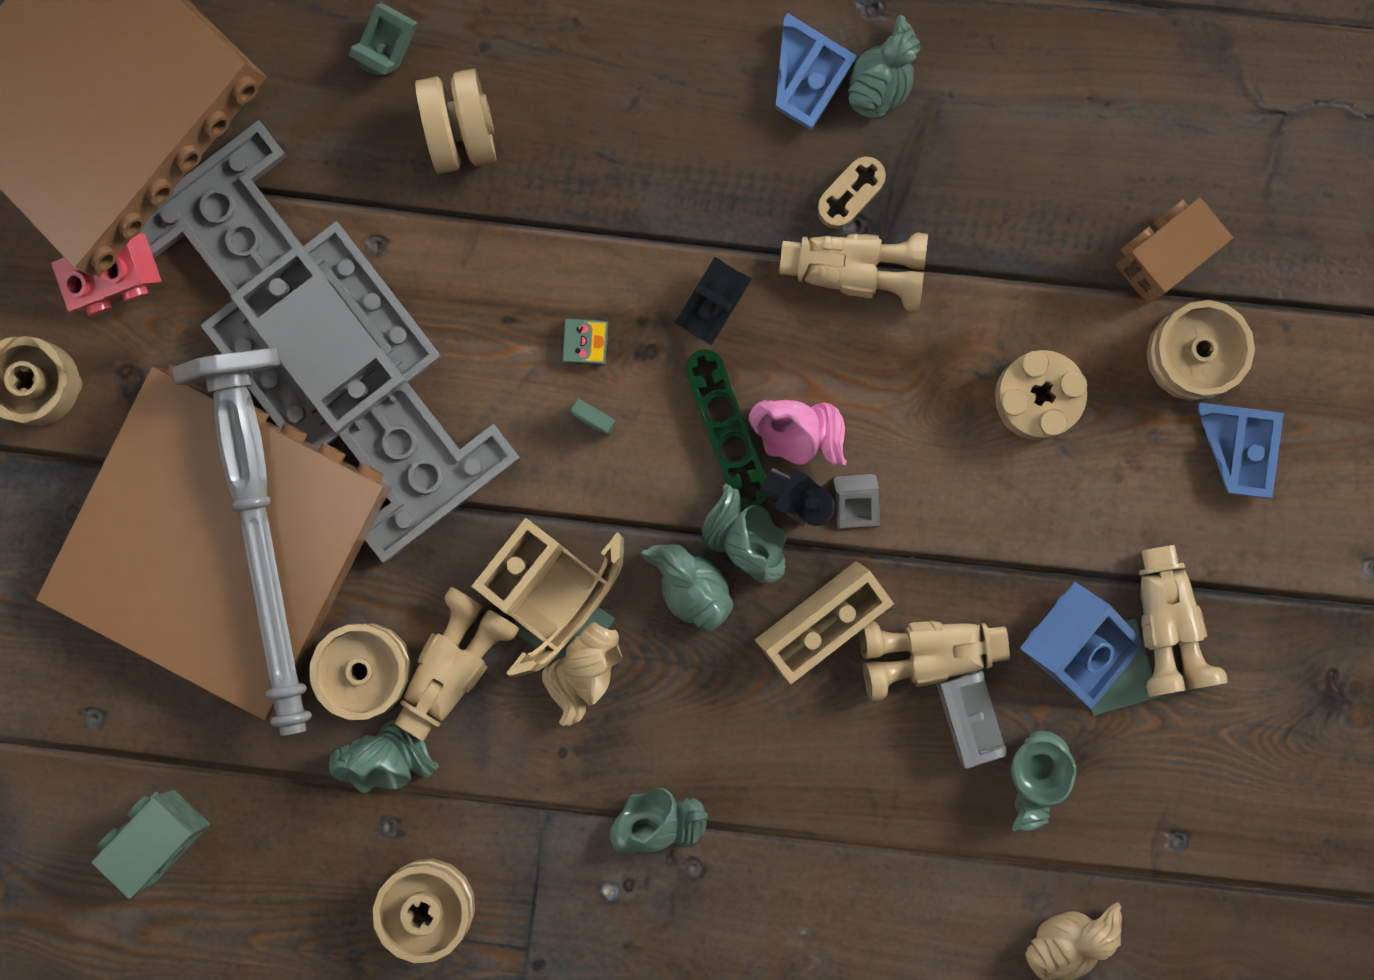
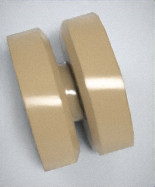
(456, 121)
(1221, 364)
(337, 660)
(402, 925)

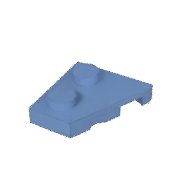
(808, 72)
(1244, 447)

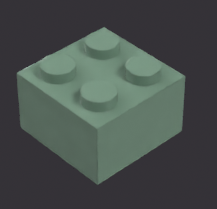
(150, 843)

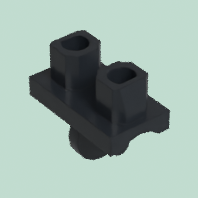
(713, 301)
(799, 497)

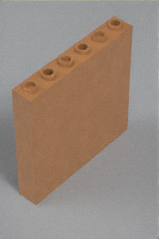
(109, 113)
(165, 554)

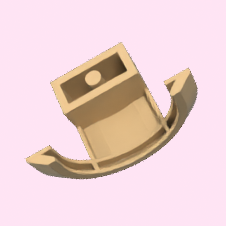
(546, 590)

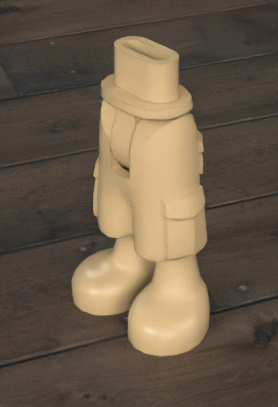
(852, 265)
(1173, 619)
(935, 651)
(445, 669)

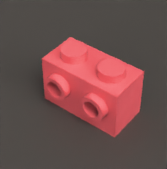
(126, 279)

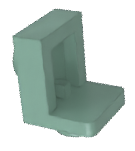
(384, 41)

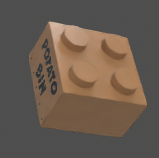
(1182, 243)

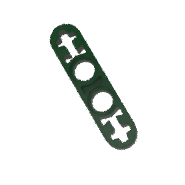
(730, 428)

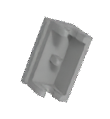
(971, 719)

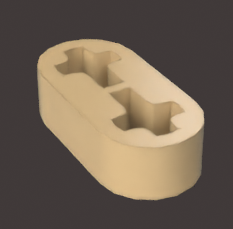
(844, 185)

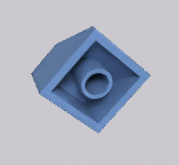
(1083, 644)

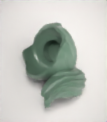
(884, 73)
(746, 537)
(691, 586)
(381, 760)
(1042, 776)
(656, 821)

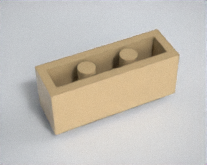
(824, 622)

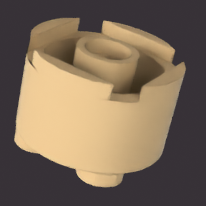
(54, 381)
(1064, 386)

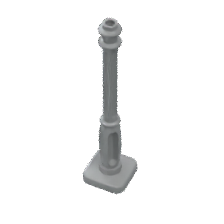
(246, 477)

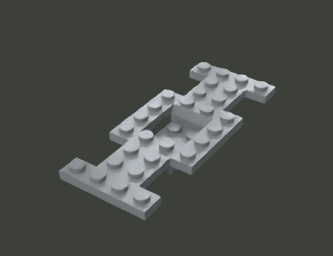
(330, 368)

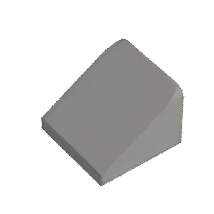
(857, 501)

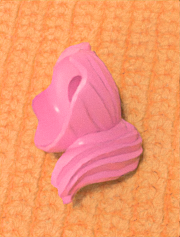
(798, 431)

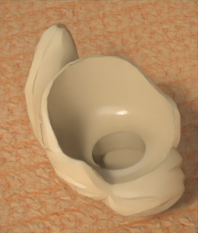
(583, 672)
(1073, 943)

